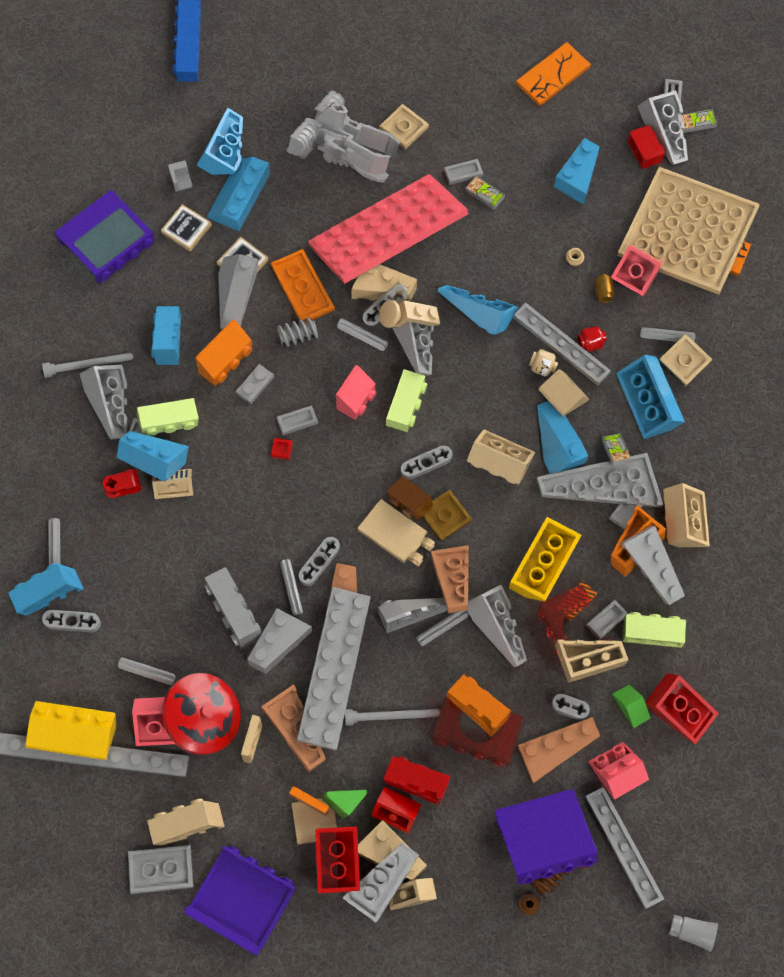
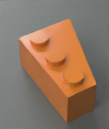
(639, 521)
(478, 704)

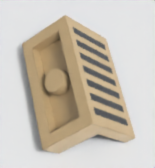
(176, 486)

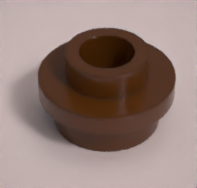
(522, 904)

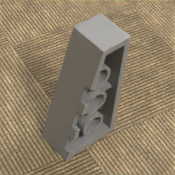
(233, 608)

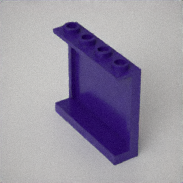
(546, 836)
(241, 900)

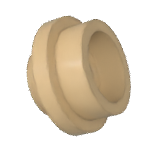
(575, 252)

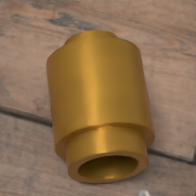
(604, 288)

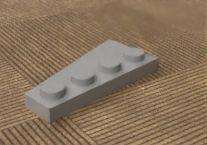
(651, 557)
(382, 883)

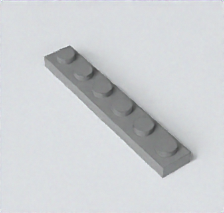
(561, 344)
(624, 848)

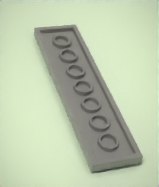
(333, 669)

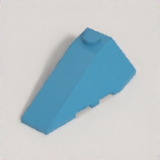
(224, 147)
(489, 315)
(559, 441)

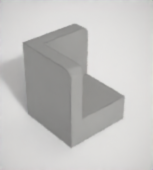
(180, 176)

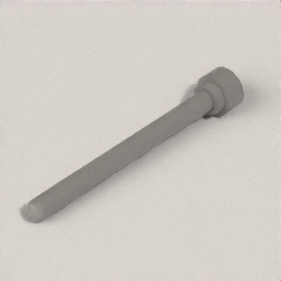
(51, 369)
(353, 717)

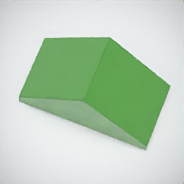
(632, 705)
(343, 801)

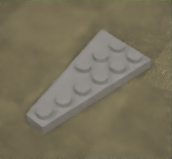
(604, 483)

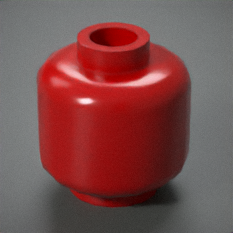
(592, 338)

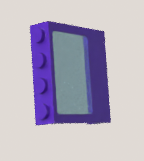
(105, 236)

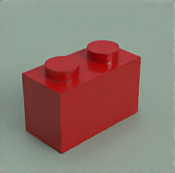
(646, 147)
(396, 810)

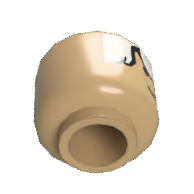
(543, 362)

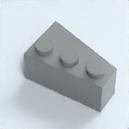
(277, 640)

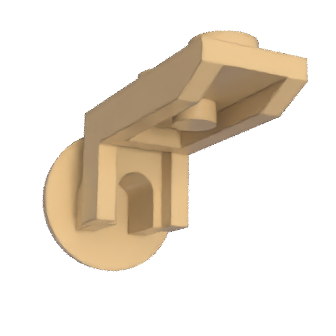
(397, 314)

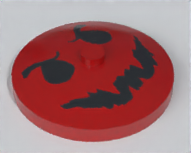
(201, 714)

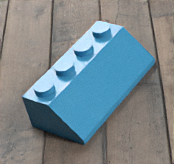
(240, 193)
(650, 396)

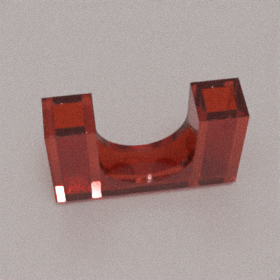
(557, 608)
(497, 749)

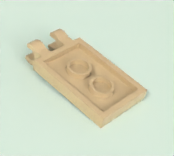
(395, 533)

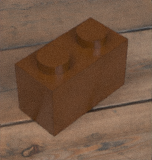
(409, 498)

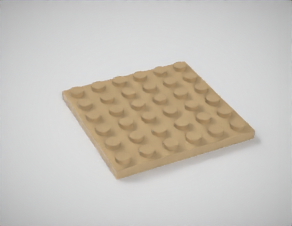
(691, 229)

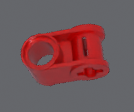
(124, 484)

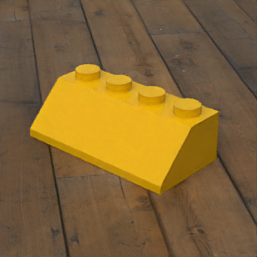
(544, 560)
(71, 730)

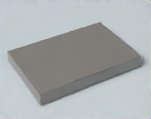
(160, 869)

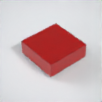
(281, 448)

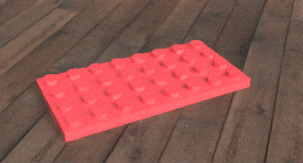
(387, 228)

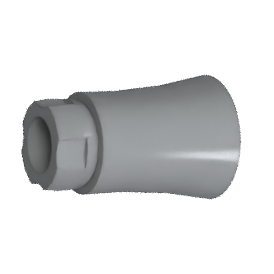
(694, 931)

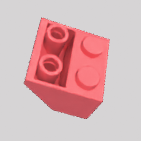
(619, 770)

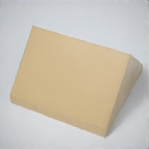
(563, 393)

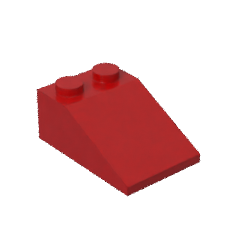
(681, 707)

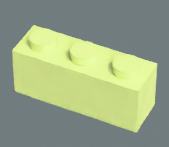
(406, 401)
(167, 417)
(654, 630)

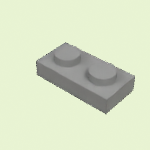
(254, 384)

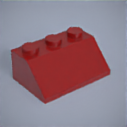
(337, 859)

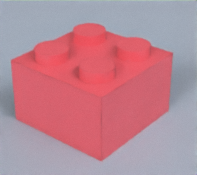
(637, 270)

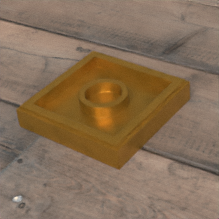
(446, 516)

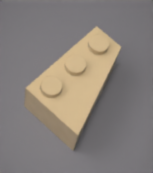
(379, 280)
(589, 658)
(185, 821)
(381, 843)

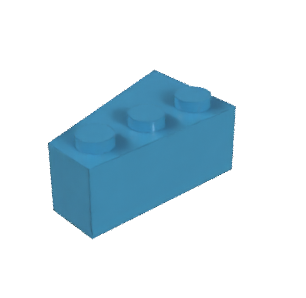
(577, 171)
(166, 335)
(152, 454)
(43, 588)

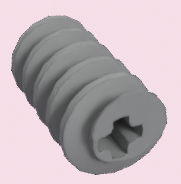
(297, 331)

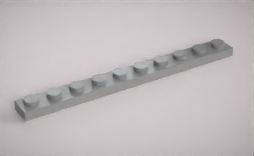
(117, 757)

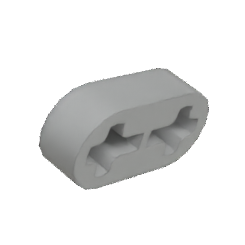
(572, 702)

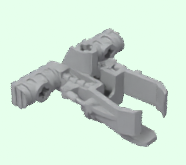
(339, 137)

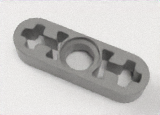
(371, 309)
(428, 455)
(323, 547)
(66, 614)

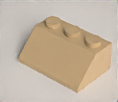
(500, 457)
(686, 516)

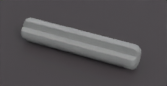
(362, 334)
(663, 334)
(54, 541)
(291, 587)
(441, 627)
(146, 671)

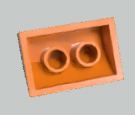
(224, 353)

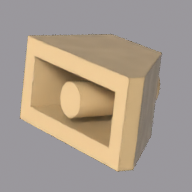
(413, 893)

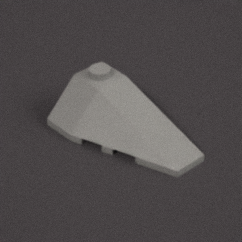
(664, 118)
(235, 287)
(416, 344)
(106, 394)
(406, 612)
(492, 616)

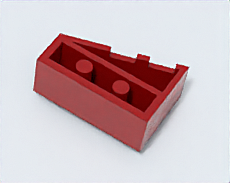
(417, 780)

